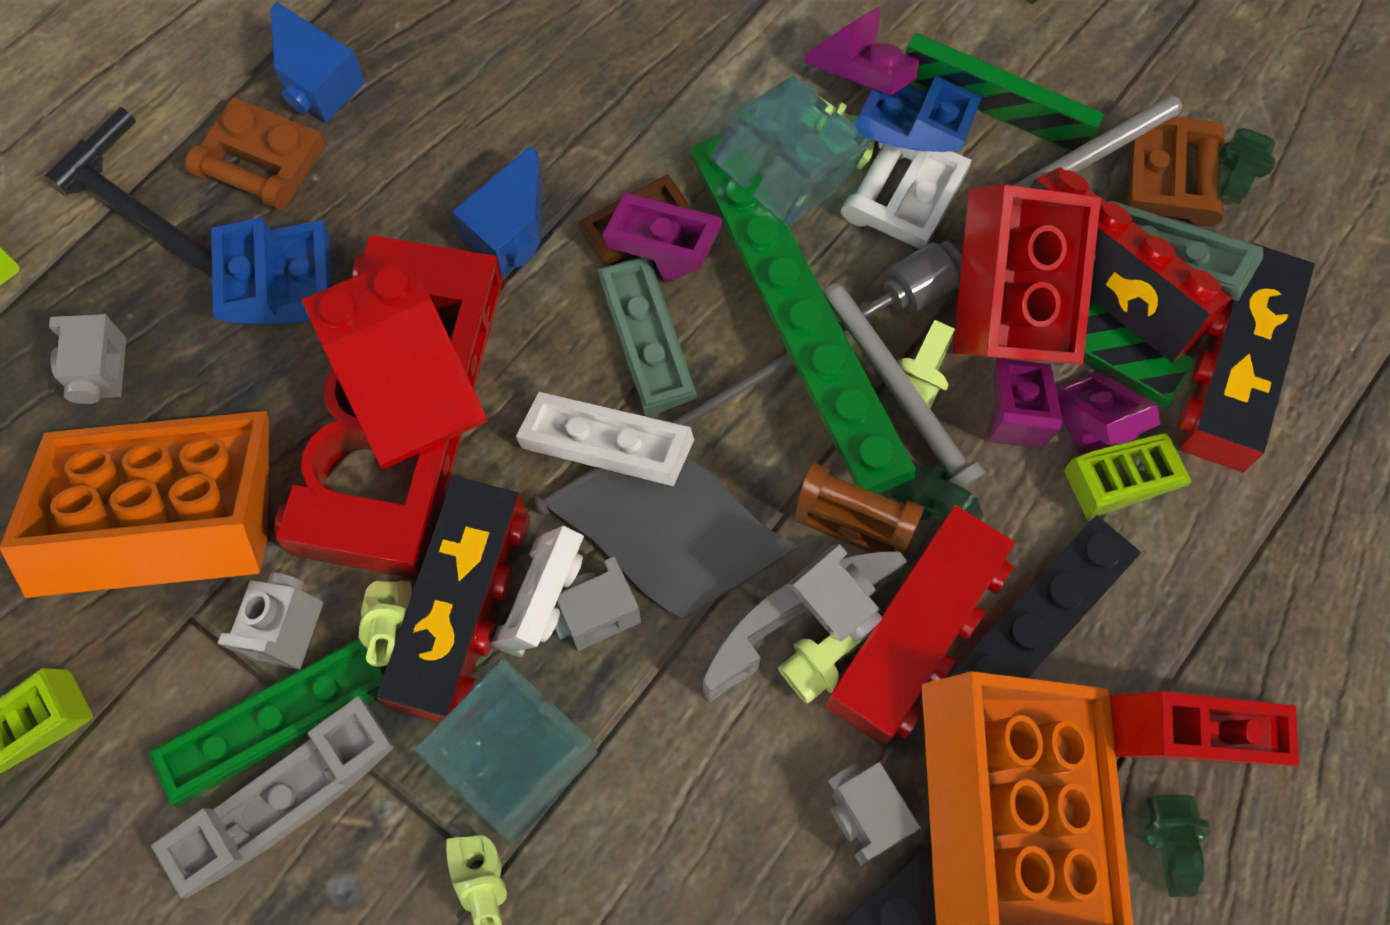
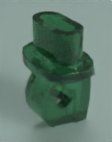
(1247, 158)
(936, 493)
(1177, 833)

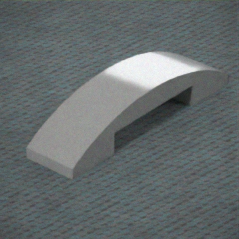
(737, 655)
(275, 802)

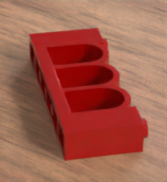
(370, 531)

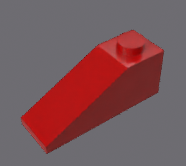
(1204, 729)

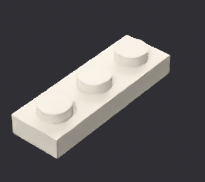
(606, 438)

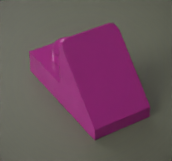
(857, 57)
(662, 232)
(1026, 404)
(1104, 412)

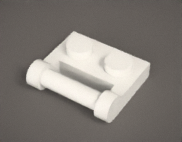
(919, 199)
(534, 610)

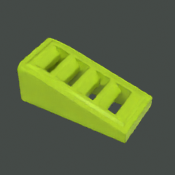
(1089, 488)
(56, 707)

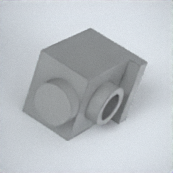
(88, 357)
(837, 595)
(596, 607)
(274, 622)
(870, 810)

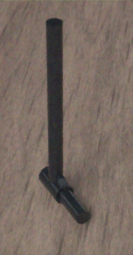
(81, 170)

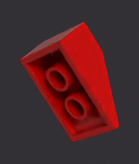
(394, 360)

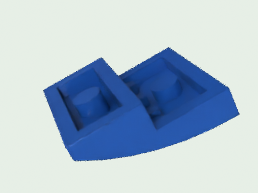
(920, 119)
(267, 272)

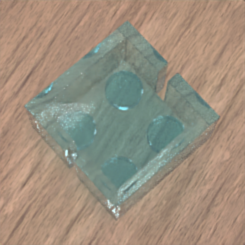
(812, 146)
(505, 752)

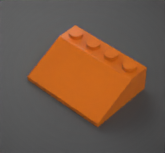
(142, 505)
(1024, 803)

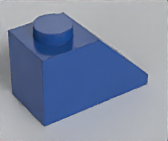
(312, 65)
(505, 213)

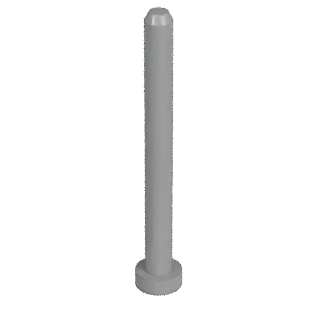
(1112, 139)
(902, 389)

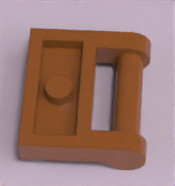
(261, 140)
(1159, 170)
(855, 513)

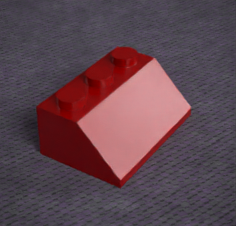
(1026, 274)

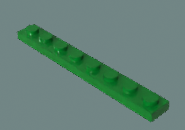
(808, 330)

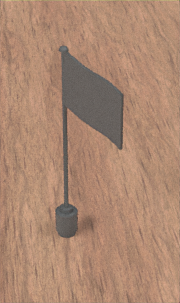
(695, 537)

